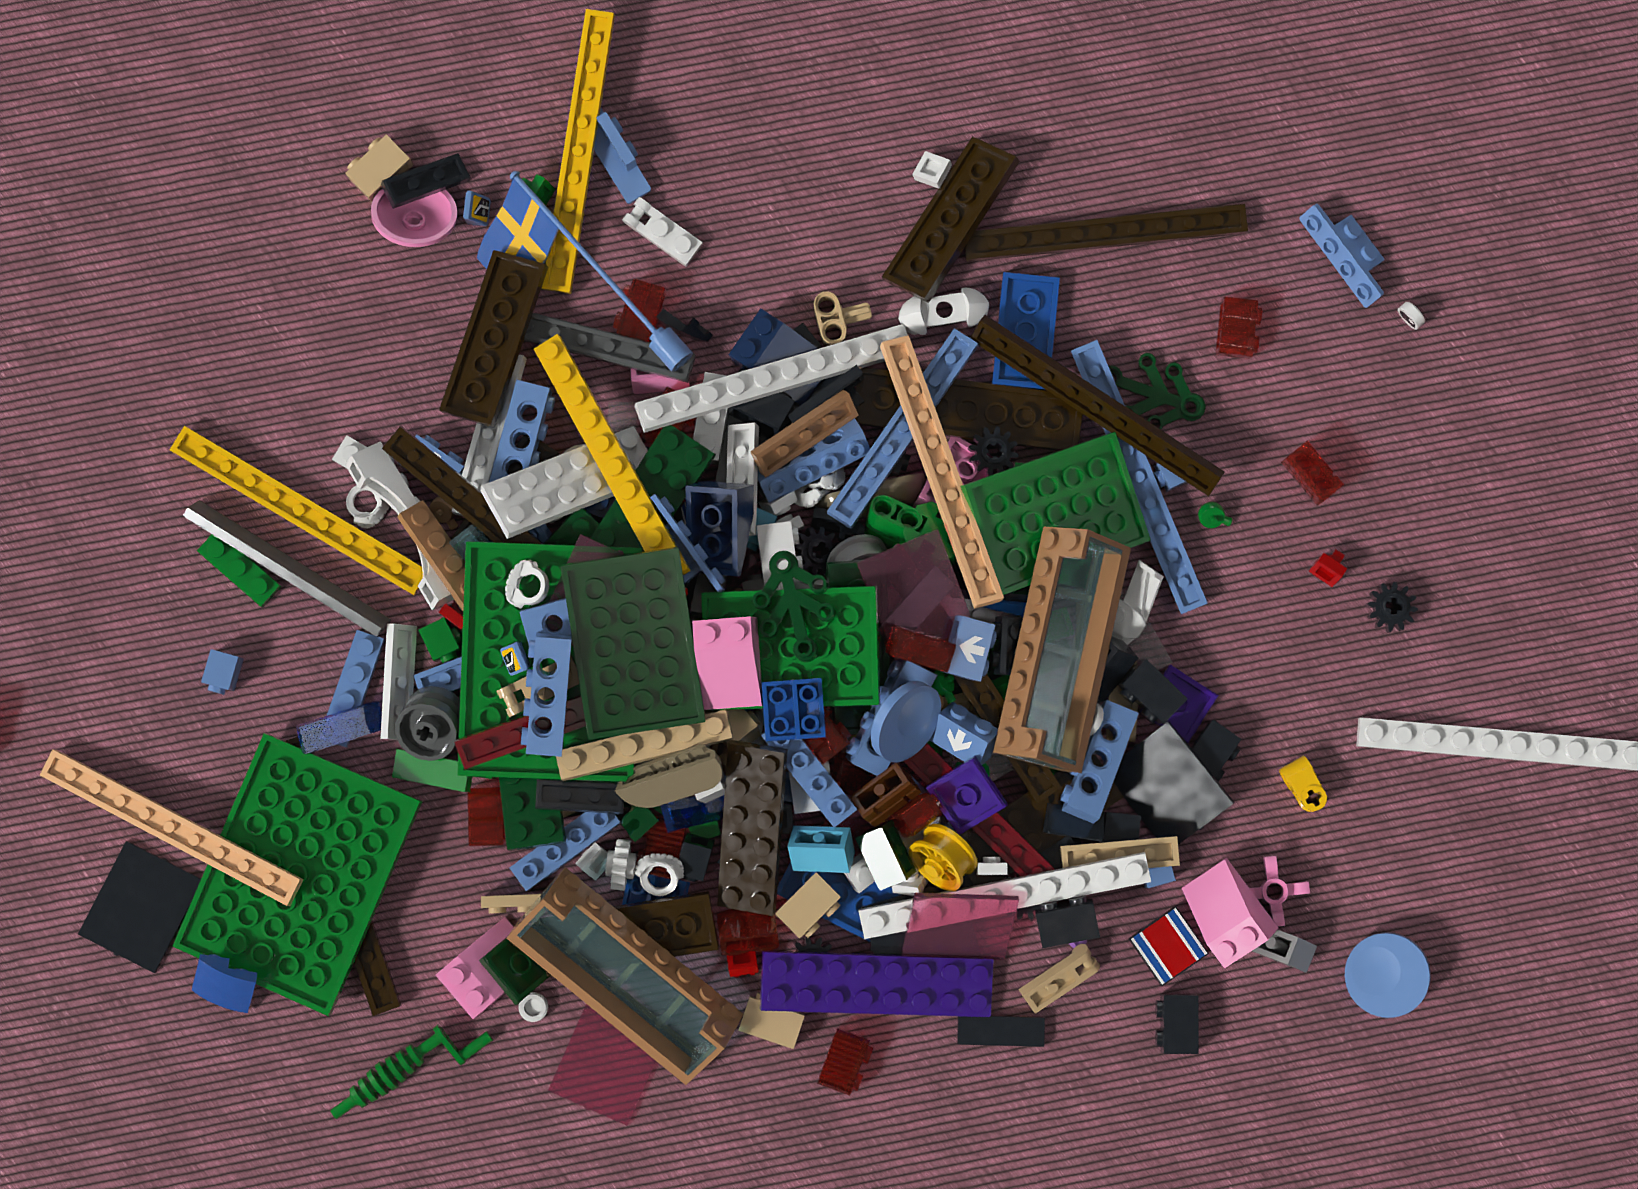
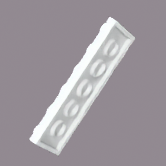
(554, 487)

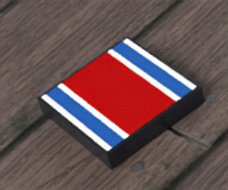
(1168, 946)

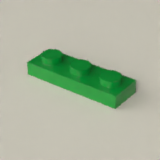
(239, 570)

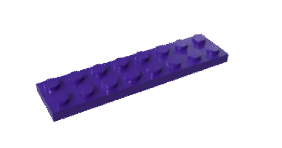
(876, 984)

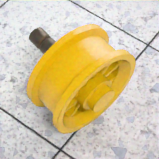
(943, 856)

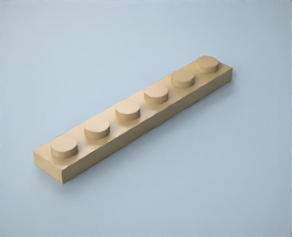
(642, 746)

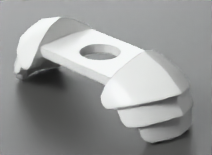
(967, 306)

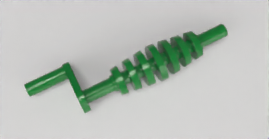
(404, 1062)

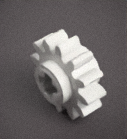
(620, 864)

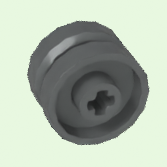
(429, 723)

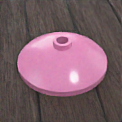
(417, 222)

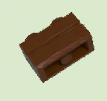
(885, 794)

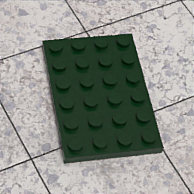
(633, 643)

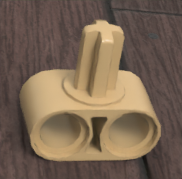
(838, 317)

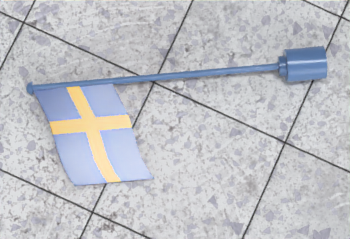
(529, 230)

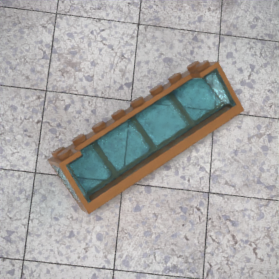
(1062, 648)
(626, 976)

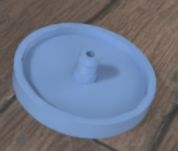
(905, 721)
(1387, 975)

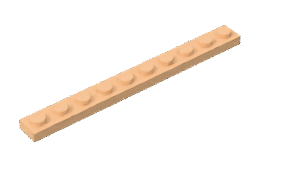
(941, 472)
(171, 827)

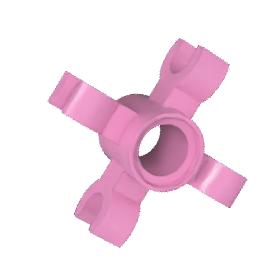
(1275, 905)

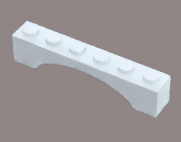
(377, 472)

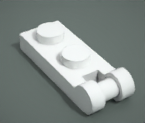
(663, 232)

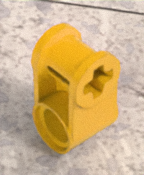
(1300, 779)

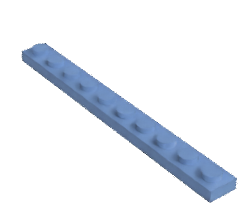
(1157, 517)

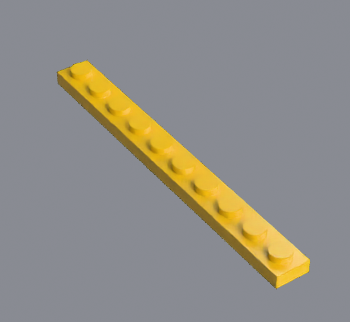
(579, 146)
(605, 447)
(298, 510)

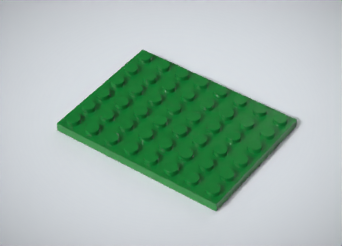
(494, 624)
(331, 832)

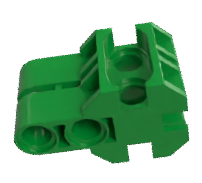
(899, 523)

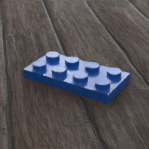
(1028, 311)
(851, 901)

